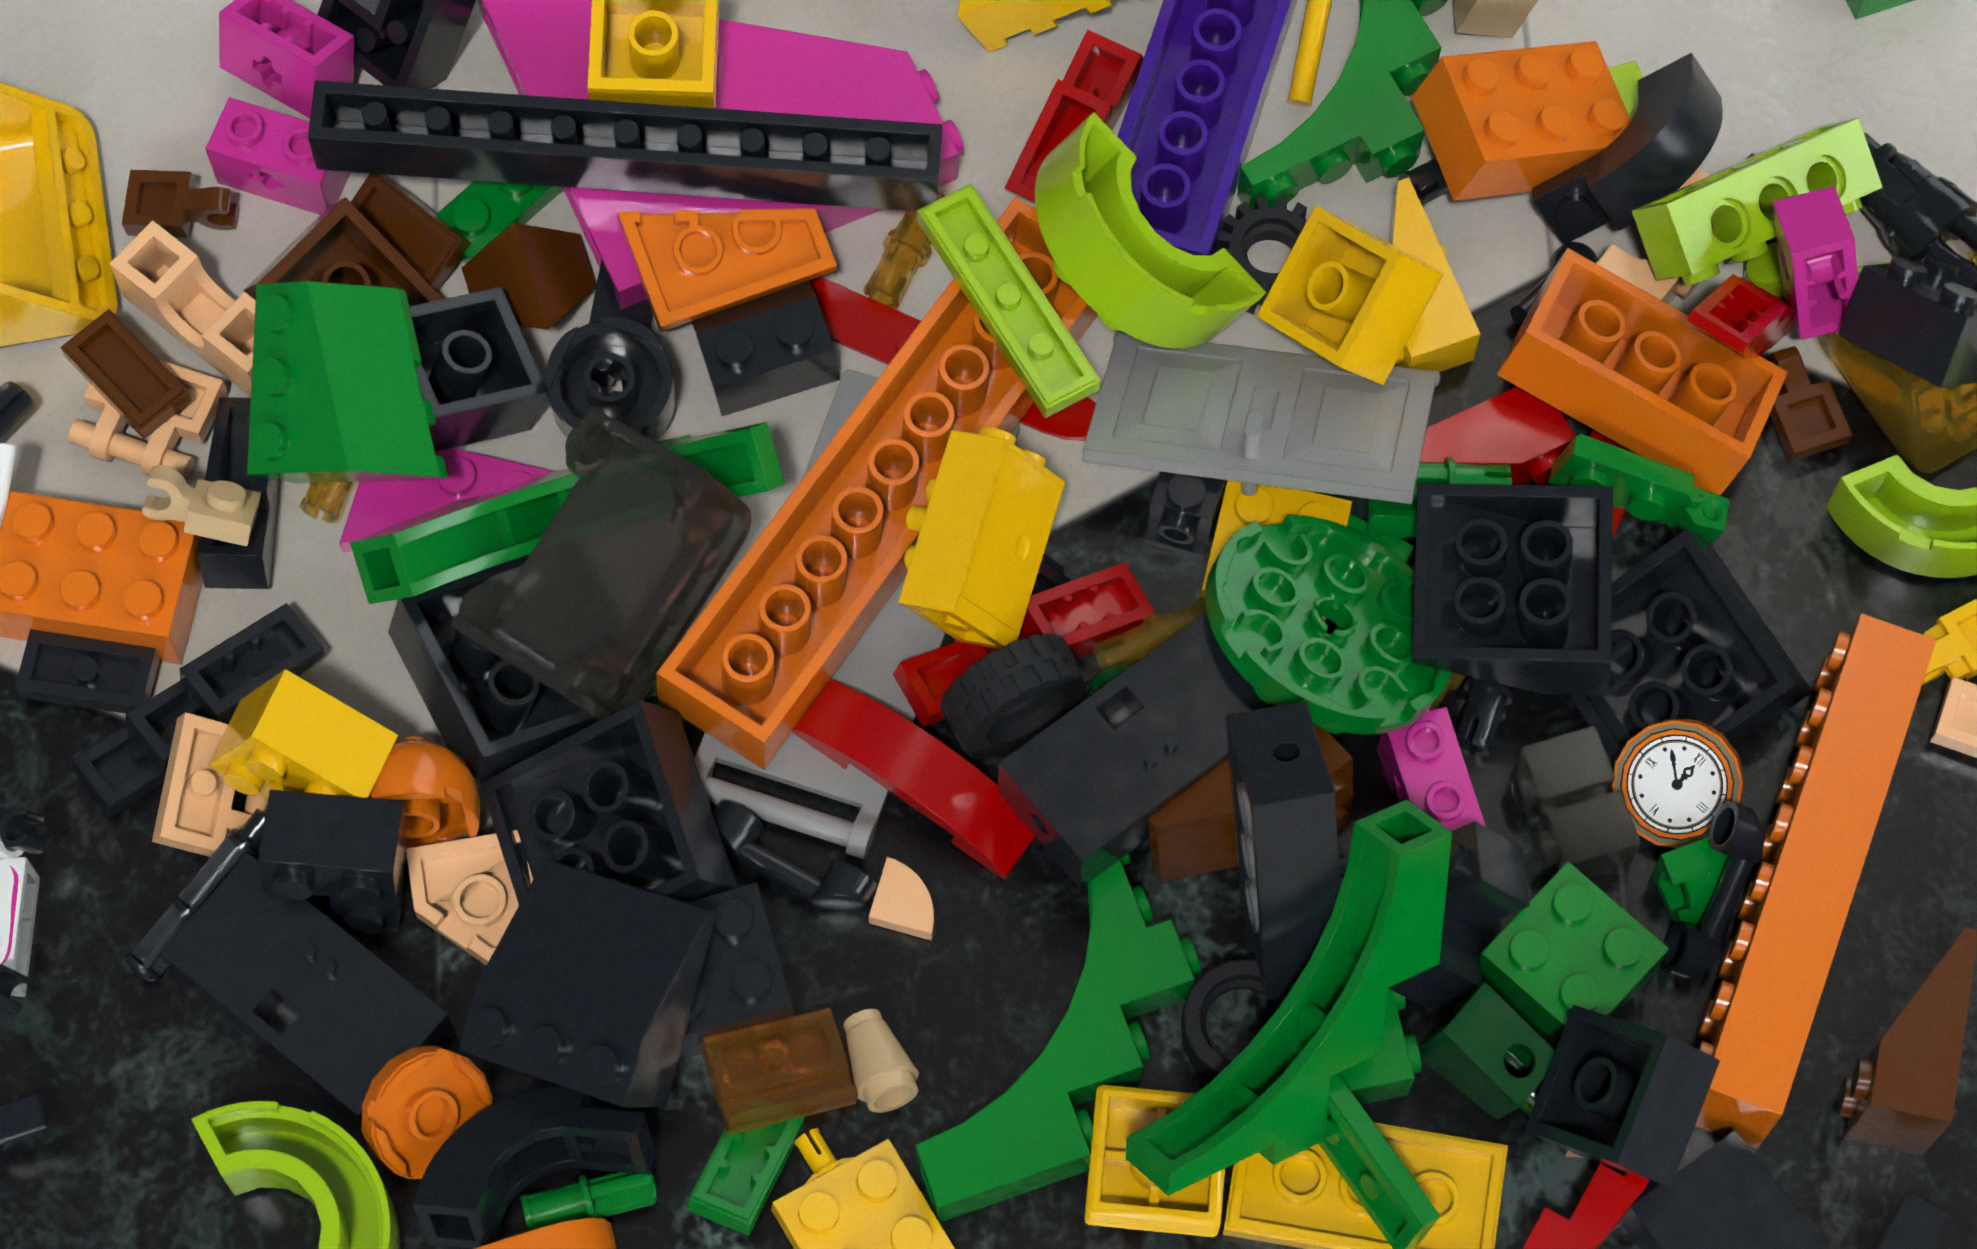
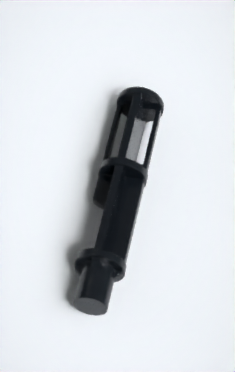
(145, 957)

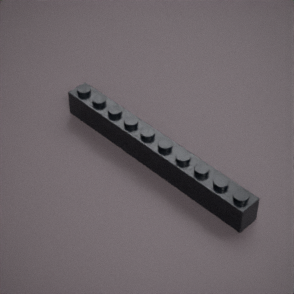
(624, 146)

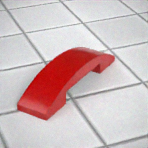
(918, 771)

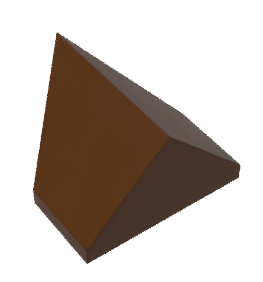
(538, 270)

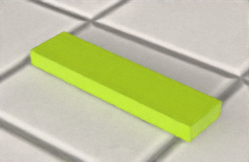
(1008, 300)

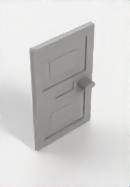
(1261, 419)

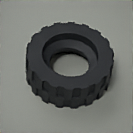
(1013, 695)

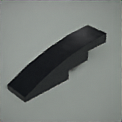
(211, 687)

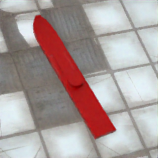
(882, 331)

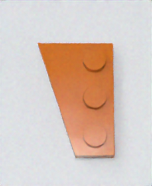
(720, 260)

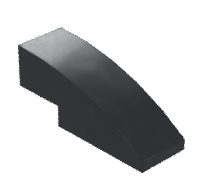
(225, 563)

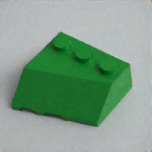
(337, 387)

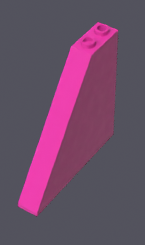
(757, 70)

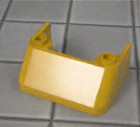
(50, 221)

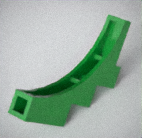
(1363, 114)
(509, 524)
(1333, 1017)
(1032, 1129)

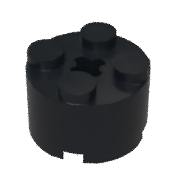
(609, 352)

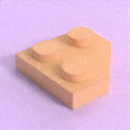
(464, 891)

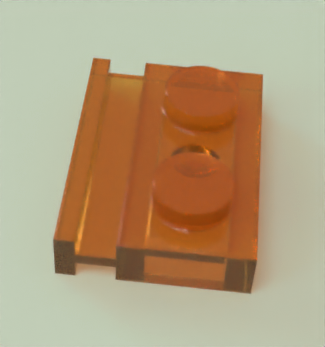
(778, 1071)

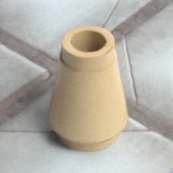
(879, 1063)

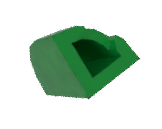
(1688, 880)

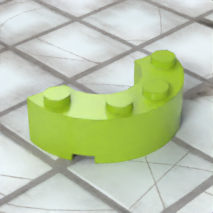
(1116, 256)
(1908, 520)
(310, 1155)

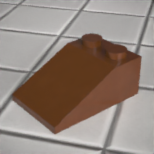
(345, 250)
(1197, 827)
(1910, 1079)

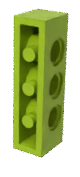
(1679, 225)

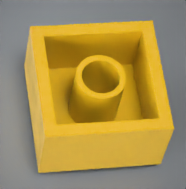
(654, 52)
(1349, 295)
(300, 741)

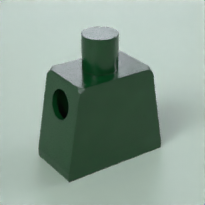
(1478, 1042)

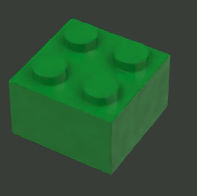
(1569, 952)

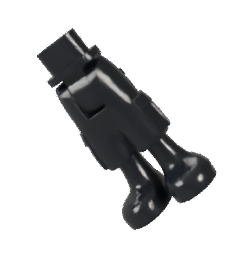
(1920, 209)

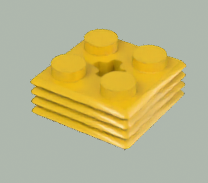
(1123, 1195)

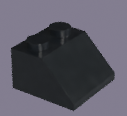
(767, 349)

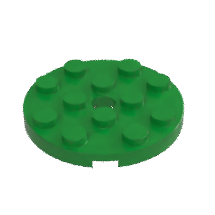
(1267, 612)

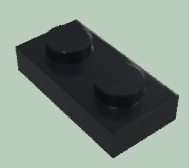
(86, 672)

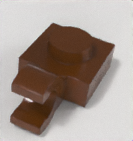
(173, 202)
(1806, 414)

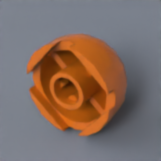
(435, 788)

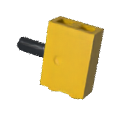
(982, 539)

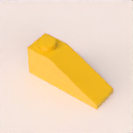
(1446, 329)

